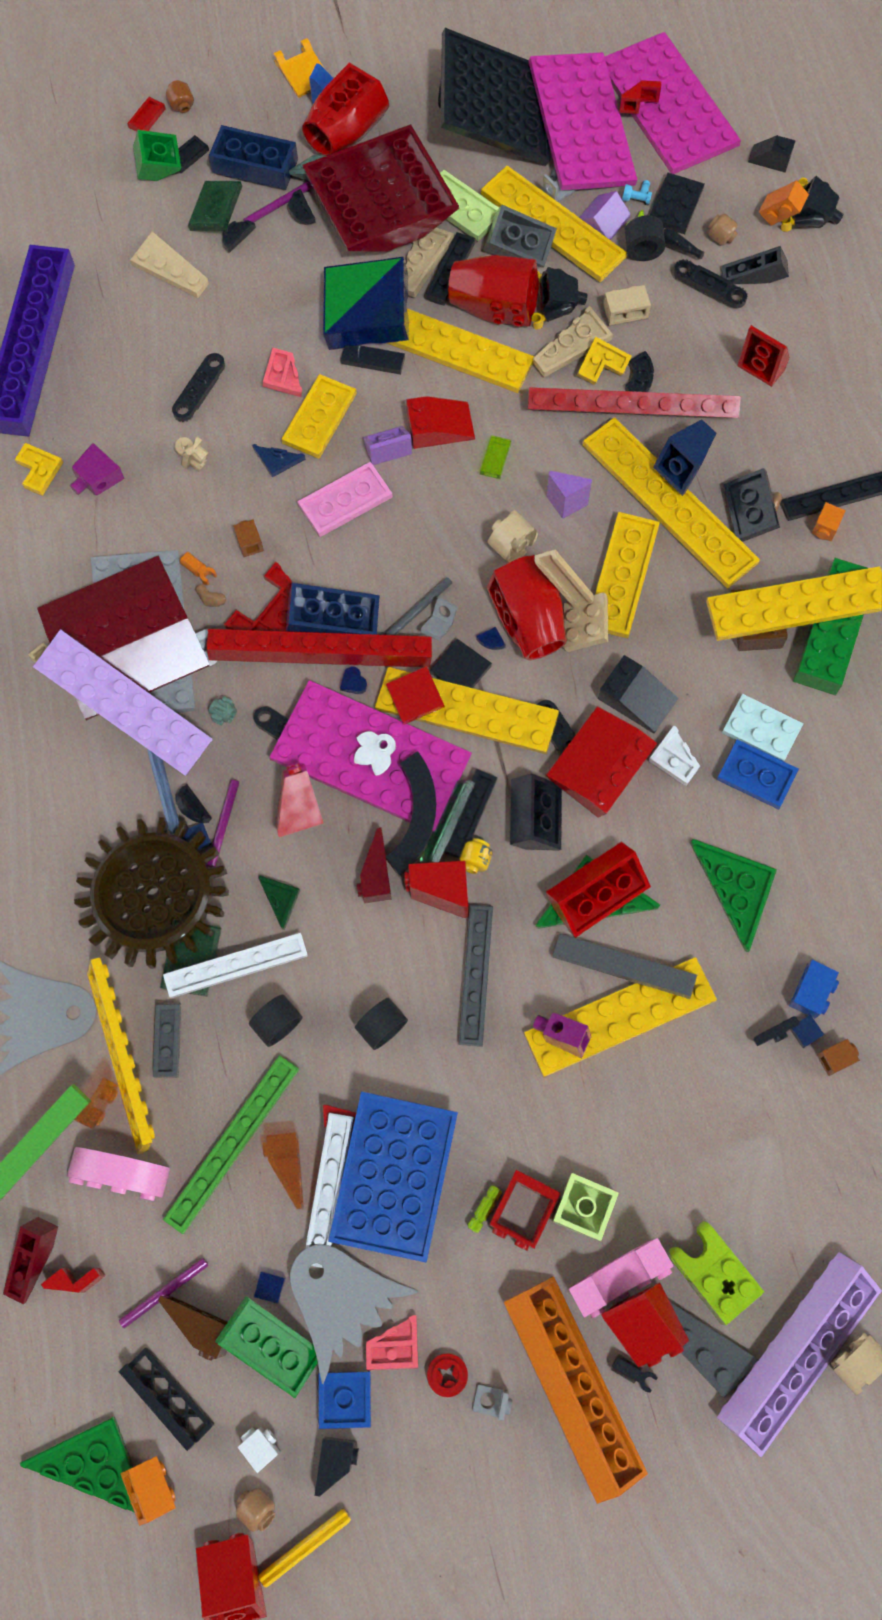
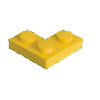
(602, 356)
(42, 468)

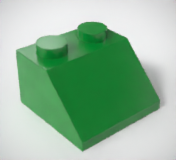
(156, 155)

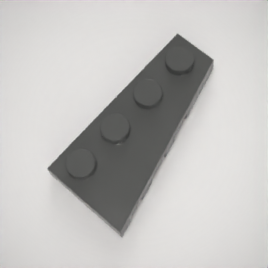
(713, 1355)

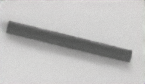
(419, 607)

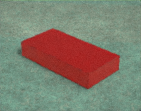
(146, 115)

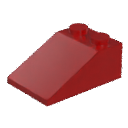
(763, 356)
(438, 421)

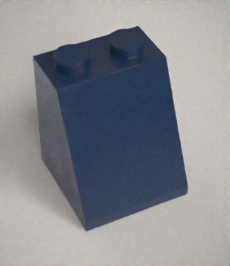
(684, 455)

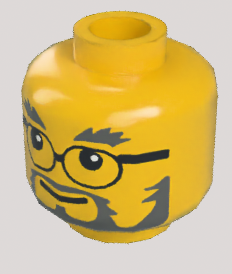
(476, 855)

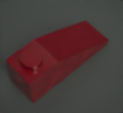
(374, 874)
(30, 1255)

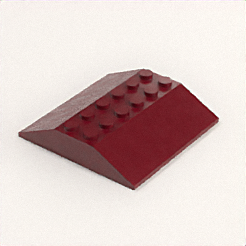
(382, 191)
(131, 625)

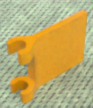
(298, 68)

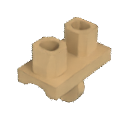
(192, 454)

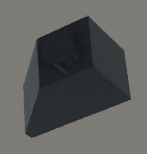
(773, 153)
(335, 1462)

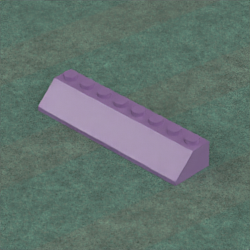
(799, 1353)

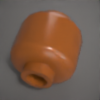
(179, 96)

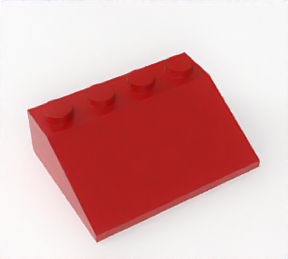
(601, 761)

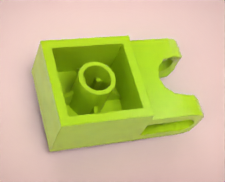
(713, 1267)

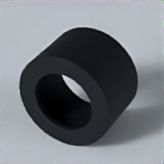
(645, 238)
(275, 1020)
(381, 1023)

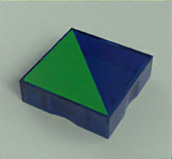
(365, 303)

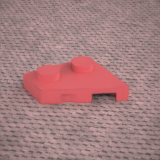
(282, 373)
(394, 1348)

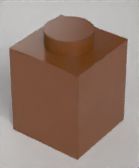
(248, 537)
(839, 1057)

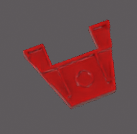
(275, 614)

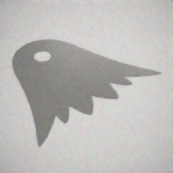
(40, 1015)
(339, 1299)

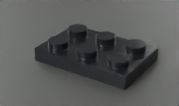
(677, 202)
(751, 505)

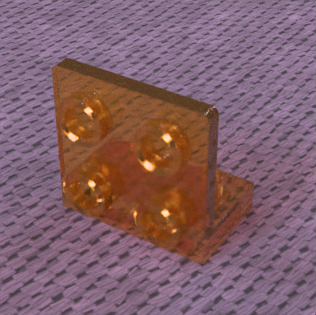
(94, 1112)

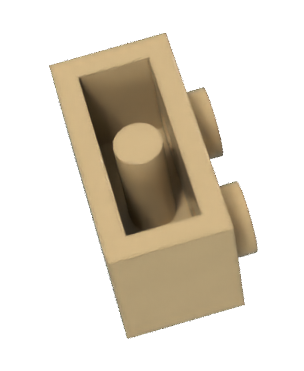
(626, 305)

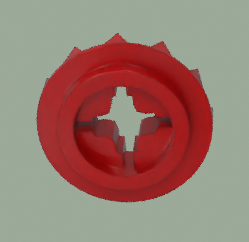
(435, 1377)

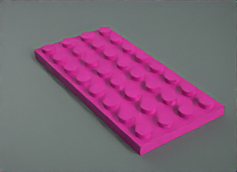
(582, 121)
(686, 121)
(325, 736)

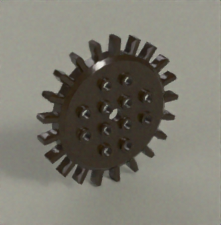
(115, 877)

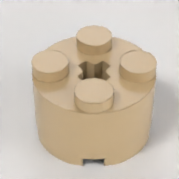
(512, 536)
(861, 1364)

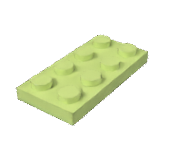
(474, 211)

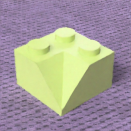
(585, 1207)

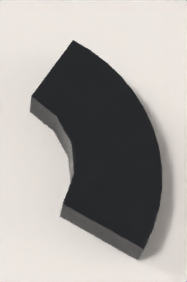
(642, 373)

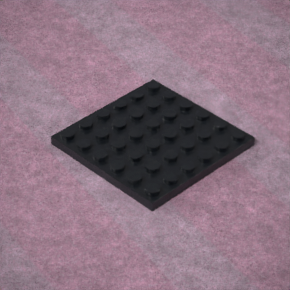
(491, 97)

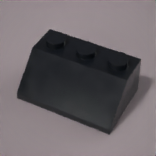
(535, 813)

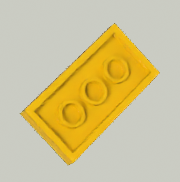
(319, 416)

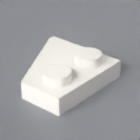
(675, 758)

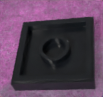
(461, 665)

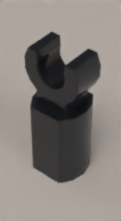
(631, 1372)

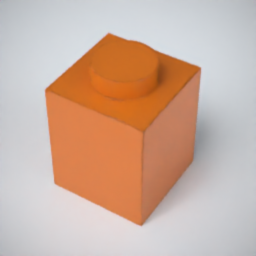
(828, 522)

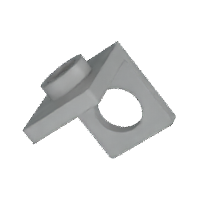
(554, 190)
(439, 624)
(502, 1402)

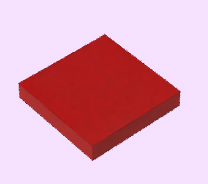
(415, 695)

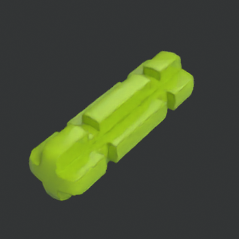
(484, 1209)

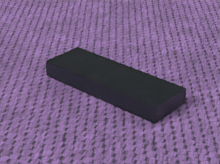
(373, 358)

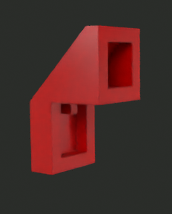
(642, 92)
(65, 1281)

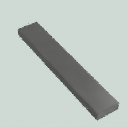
(625, 966)
(476, 976)

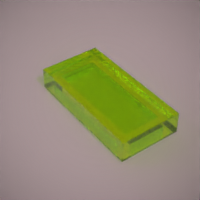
(495, 457)

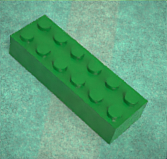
(829, 645)

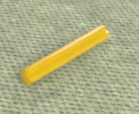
(304, 1548)

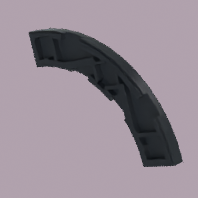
(423, 814)

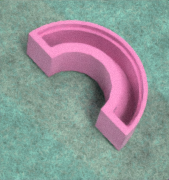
(118, 1172)
(621, 1275)

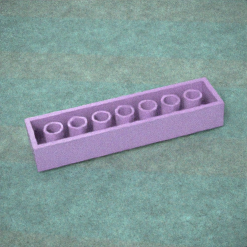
(122, 702)

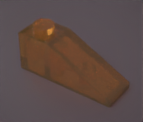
(284, 1158)

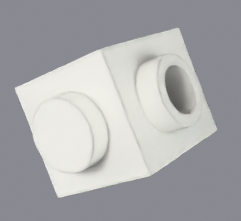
(259, 1447)

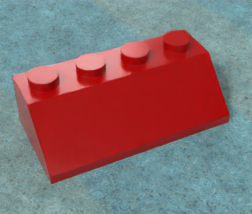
(598, 888)

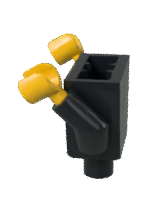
(818, 207)
(557, 295)

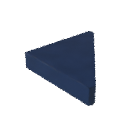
(277, 459)

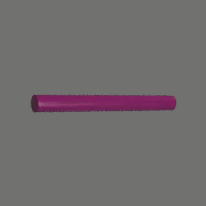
(277, 203)
(224, 818)
(166, 1290)

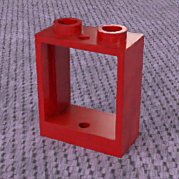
(536, 1187)

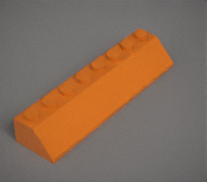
(576, 1390)

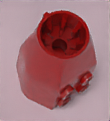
(345, 111)
(496, 288)
(528, 607)

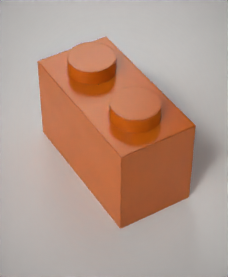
(783, 203)
(148, 1490)

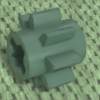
(222, 710)

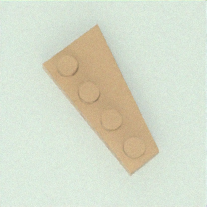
(425, 257)
(167, 265)
(572, 343)

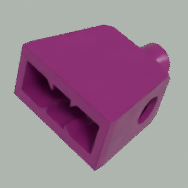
(95, 472)
(573, 1037)

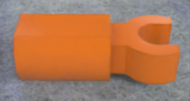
(197, 567)

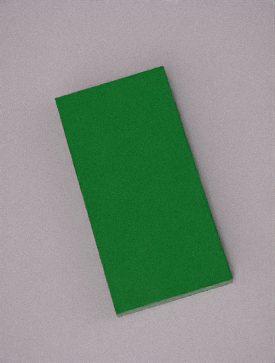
(269, 1347)

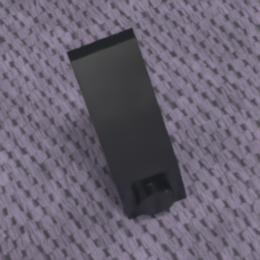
(758, 268)

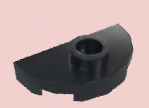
(300, 209)
(236, 233)
(191, 806)
(777, 1032)

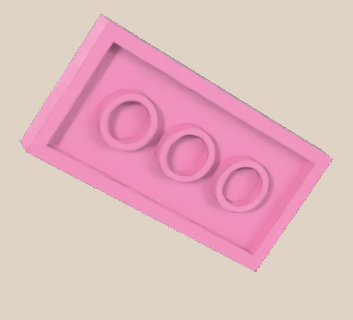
(345, 499)

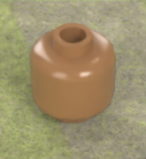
(723, 229)
(255, 1510)

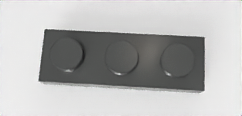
(167, 1041)

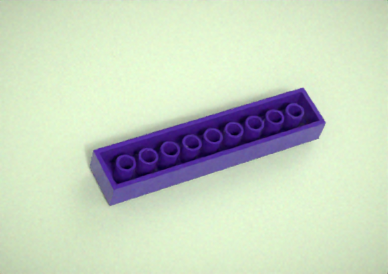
(32, 335)

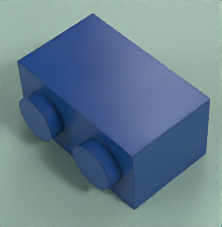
(814, 989)

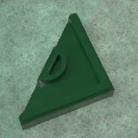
(281, 898)

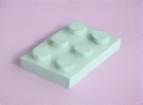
(762, 727)

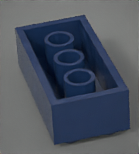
(253, 157)
(331, 610)

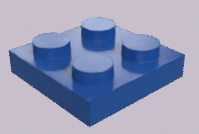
(345, 1400)

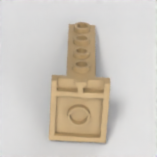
(583, 613)

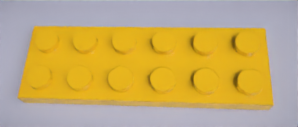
(626, 569)

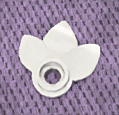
(371, 752)

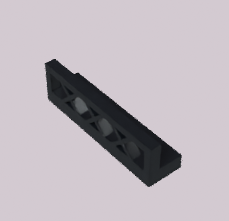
(159, 1406)

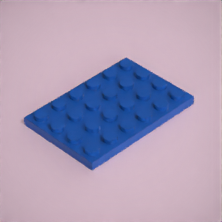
(393, 1177)

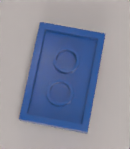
(757, 774)

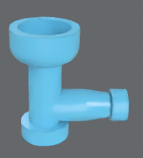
(643, 195)

